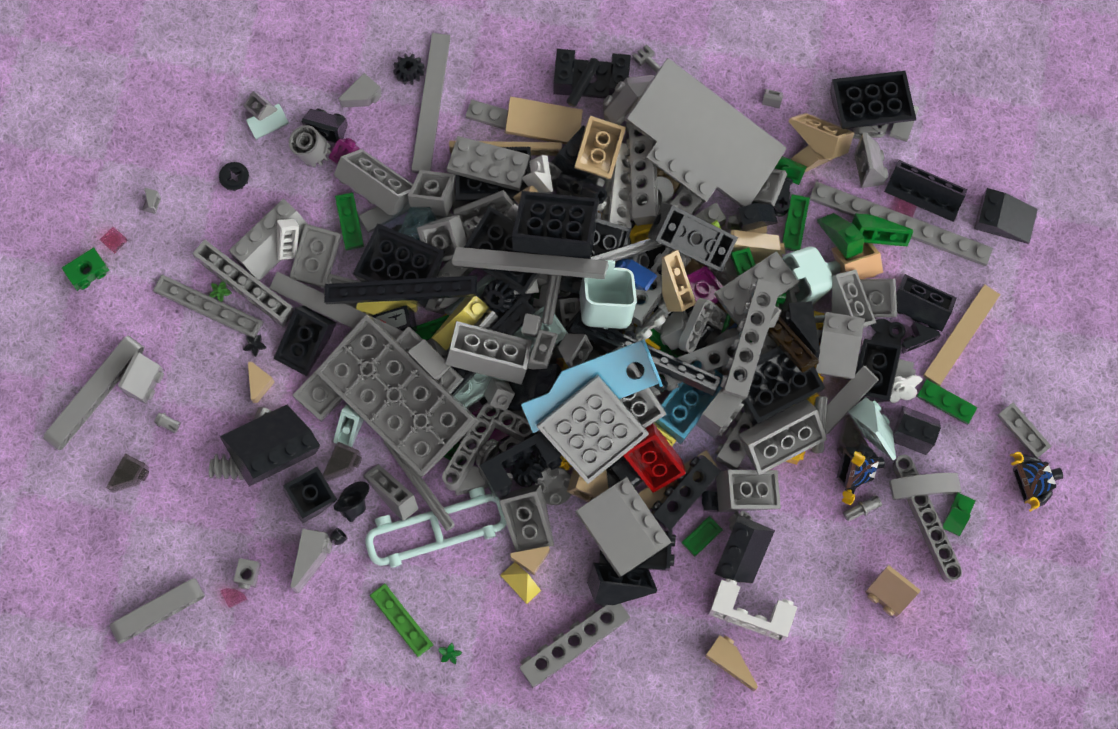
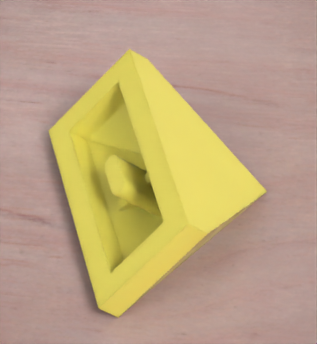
(521, 582)

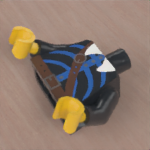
(857, 467)
(1035, 479)

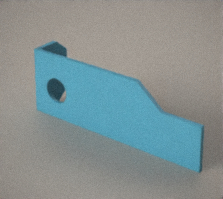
(609, 367)

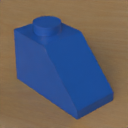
(642, 276)

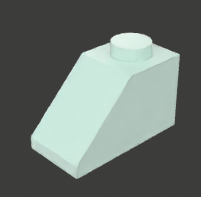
(348, 426)

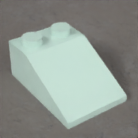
(874, 426)

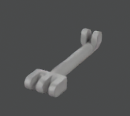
(646, 57)

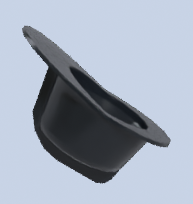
(352, 500)

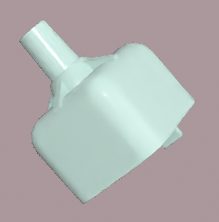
(812, 272)
(609, 300)

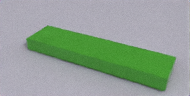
(401, 620)

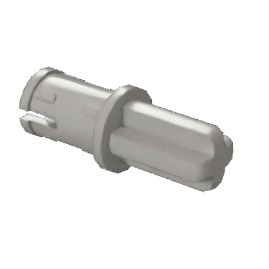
(862, 508)

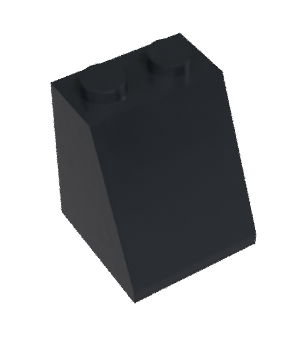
(916, 430)

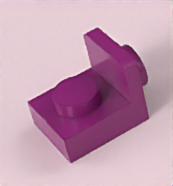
(342, 148)

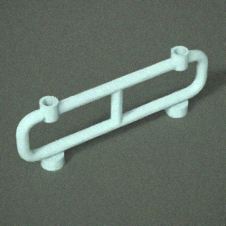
(385, 525)

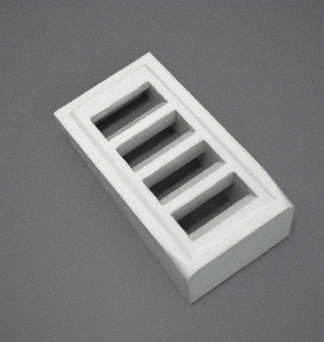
(287, 227)

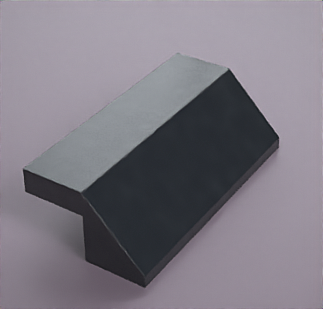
(926, 190)

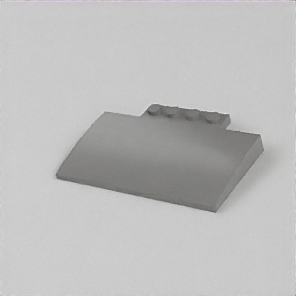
(703, 138)
(397, 393)

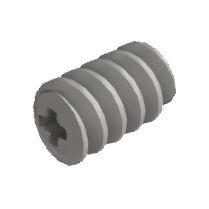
(224, 467)

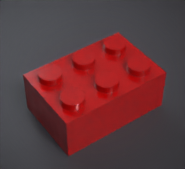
(655, 460)

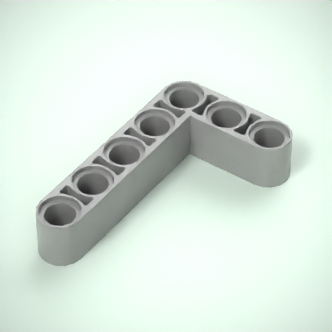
(480, 440)

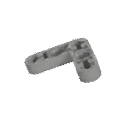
(692, 334)

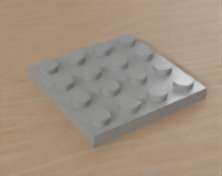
(592, 429)

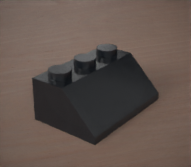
(924, 303)
(883, 362)
(744, 550)

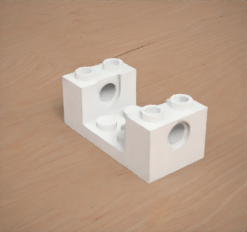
(776, 628)

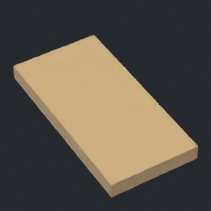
(542, 120)

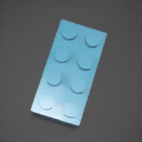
(685, 408)

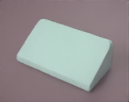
(268, 124)

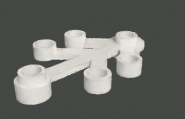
(653, 321)

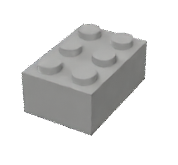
(720, 414)

